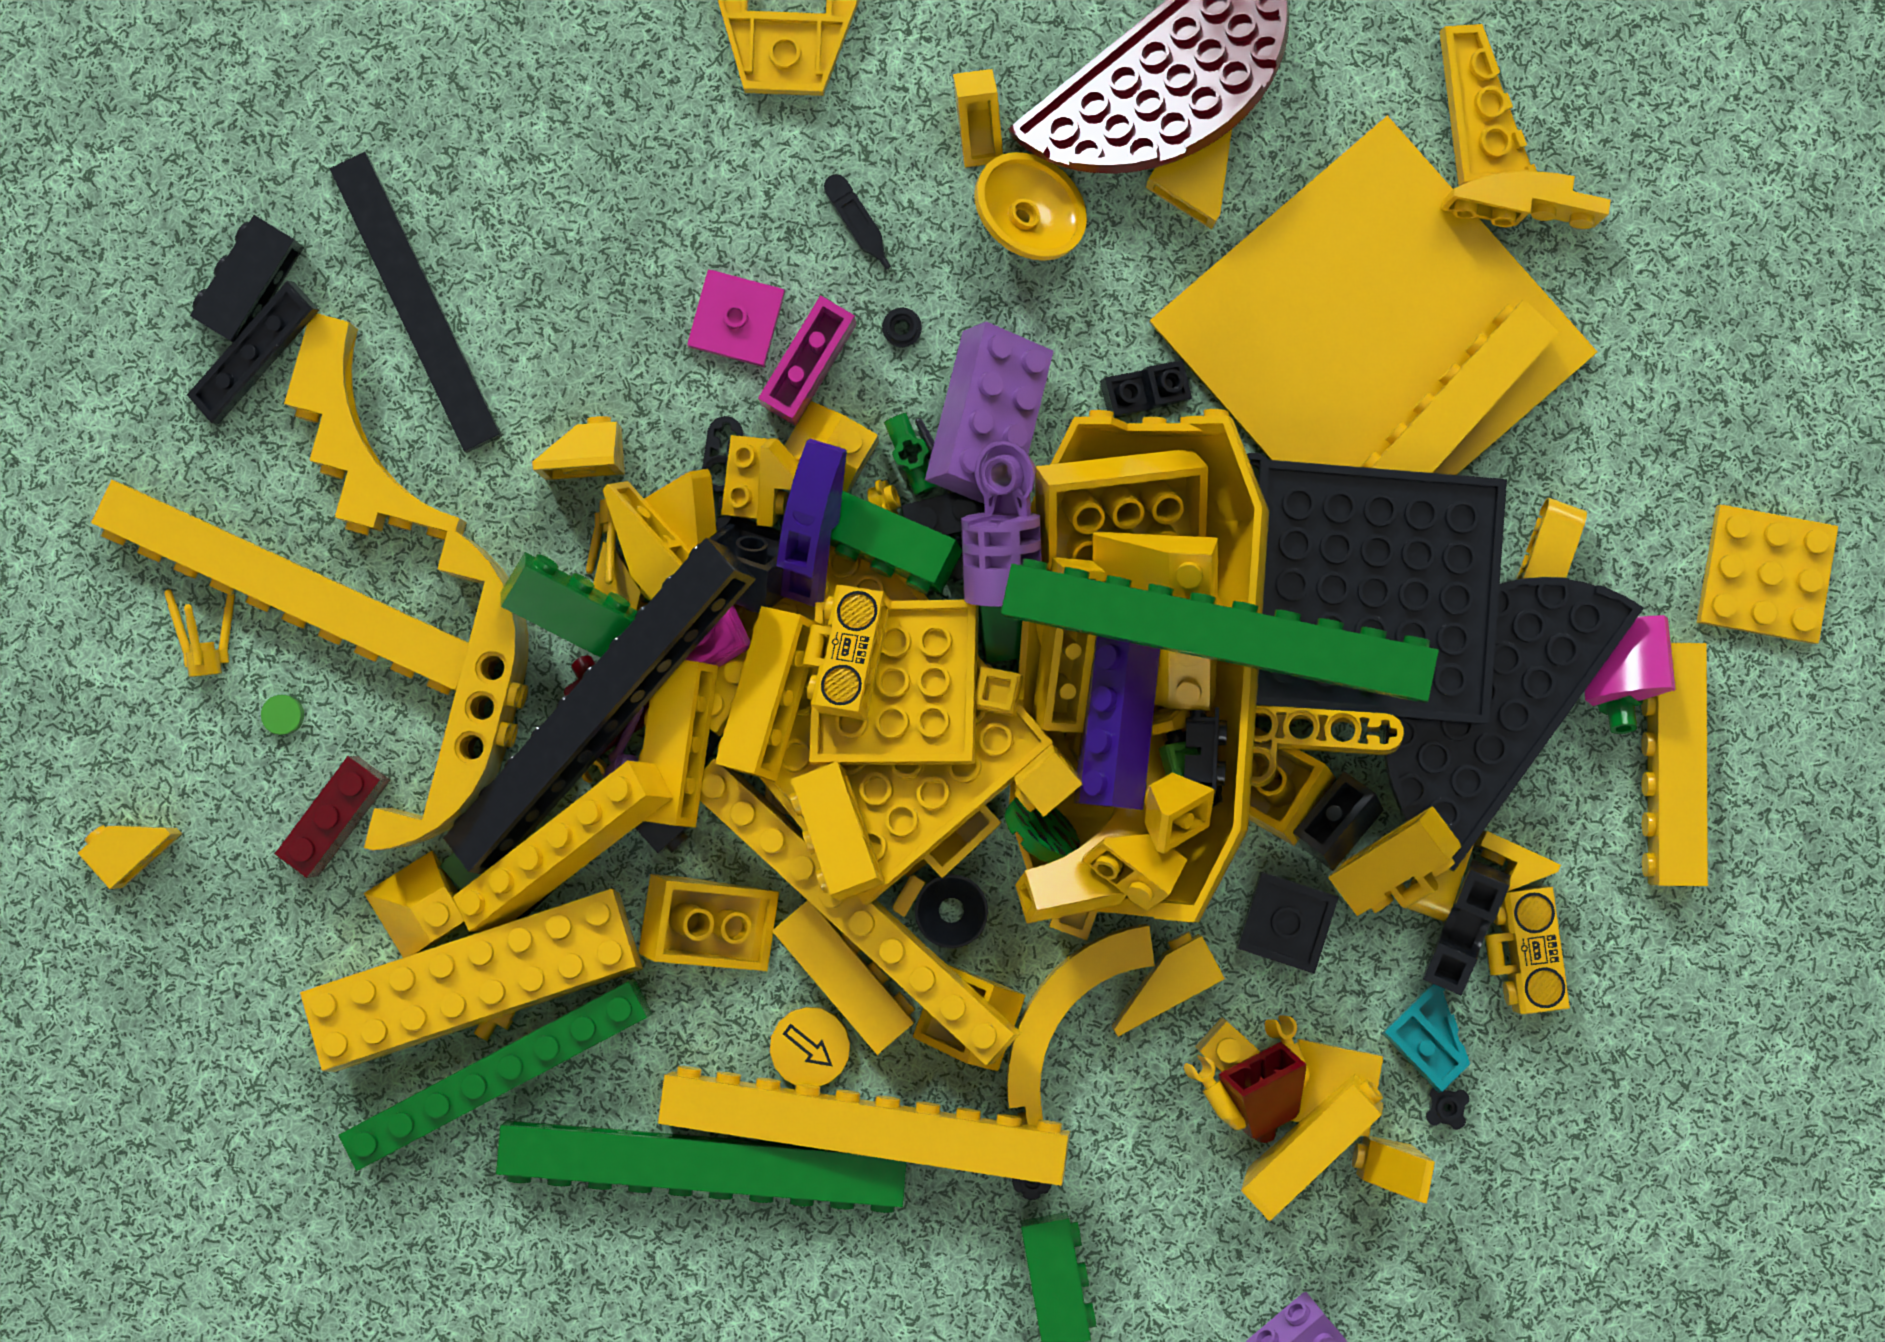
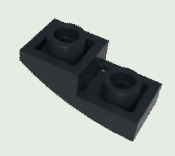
(1146, 389)

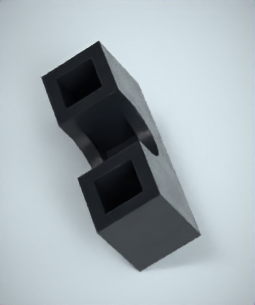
(1466, 927)

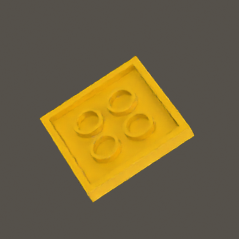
(1767, 574)

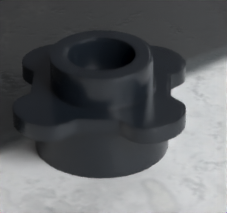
(1454, 1117)

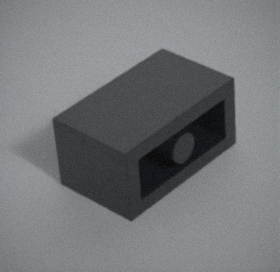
(1338, 821)

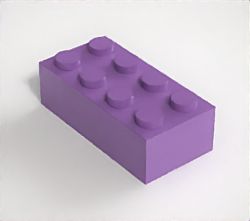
(988, 400)

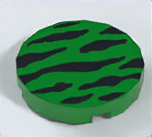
(1045, 836)

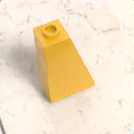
(1311, 1146)

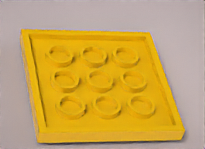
(920, 695)

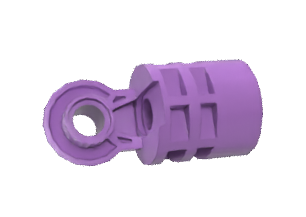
(1007, 527)

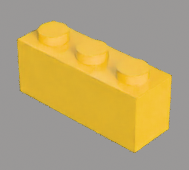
(835, 832)

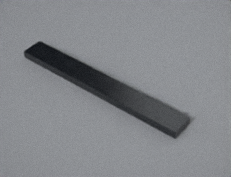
(415, 302)

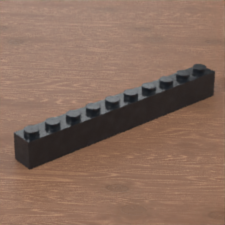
(600, 706)

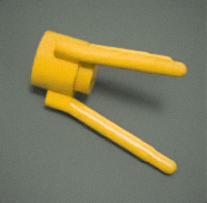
(603, 524)
(201, 657)

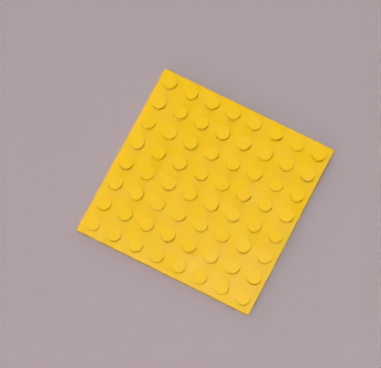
(1355, 311)

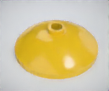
(1030, 206)

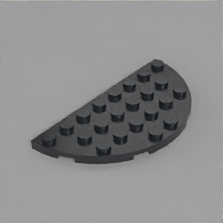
(1547, 652)

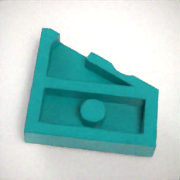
(1429, 1038)

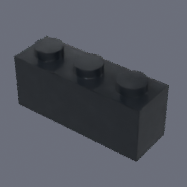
(246, 278)

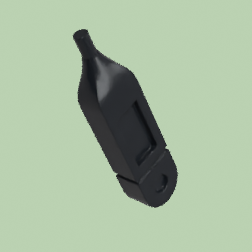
(855, 217)

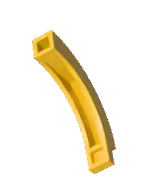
(1066, 984)

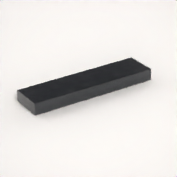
(253, 352)

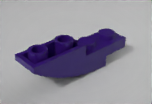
(808, 521)

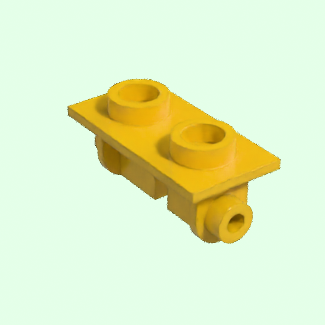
(742, 477)

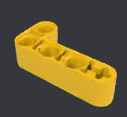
(1321, 737)

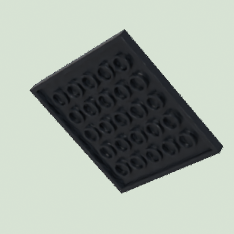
(1393, 557)

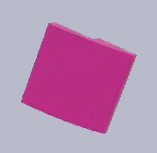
(1638, 664)

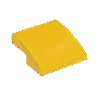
(1330, 1069)

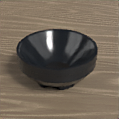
(951, 933)

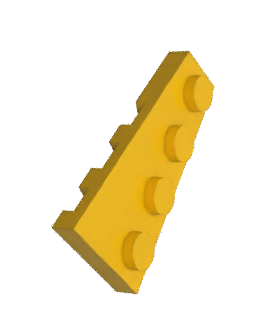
(1479, 110)

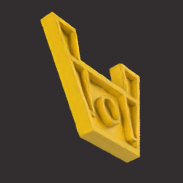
(786, 49)

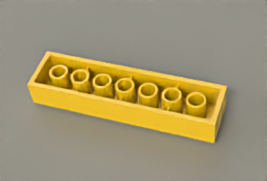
(470, 980)

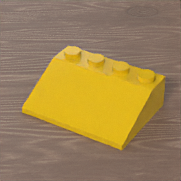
(1119, 495)
(1187, 567)

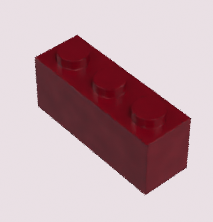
(332, 817)

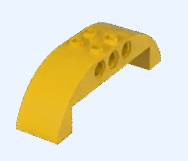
(458, 772)

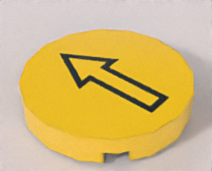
(810, 1046)

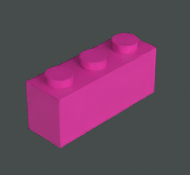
(807, 360)

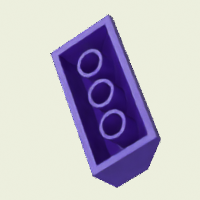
(1117, 725)

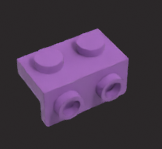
(1299, 1323)

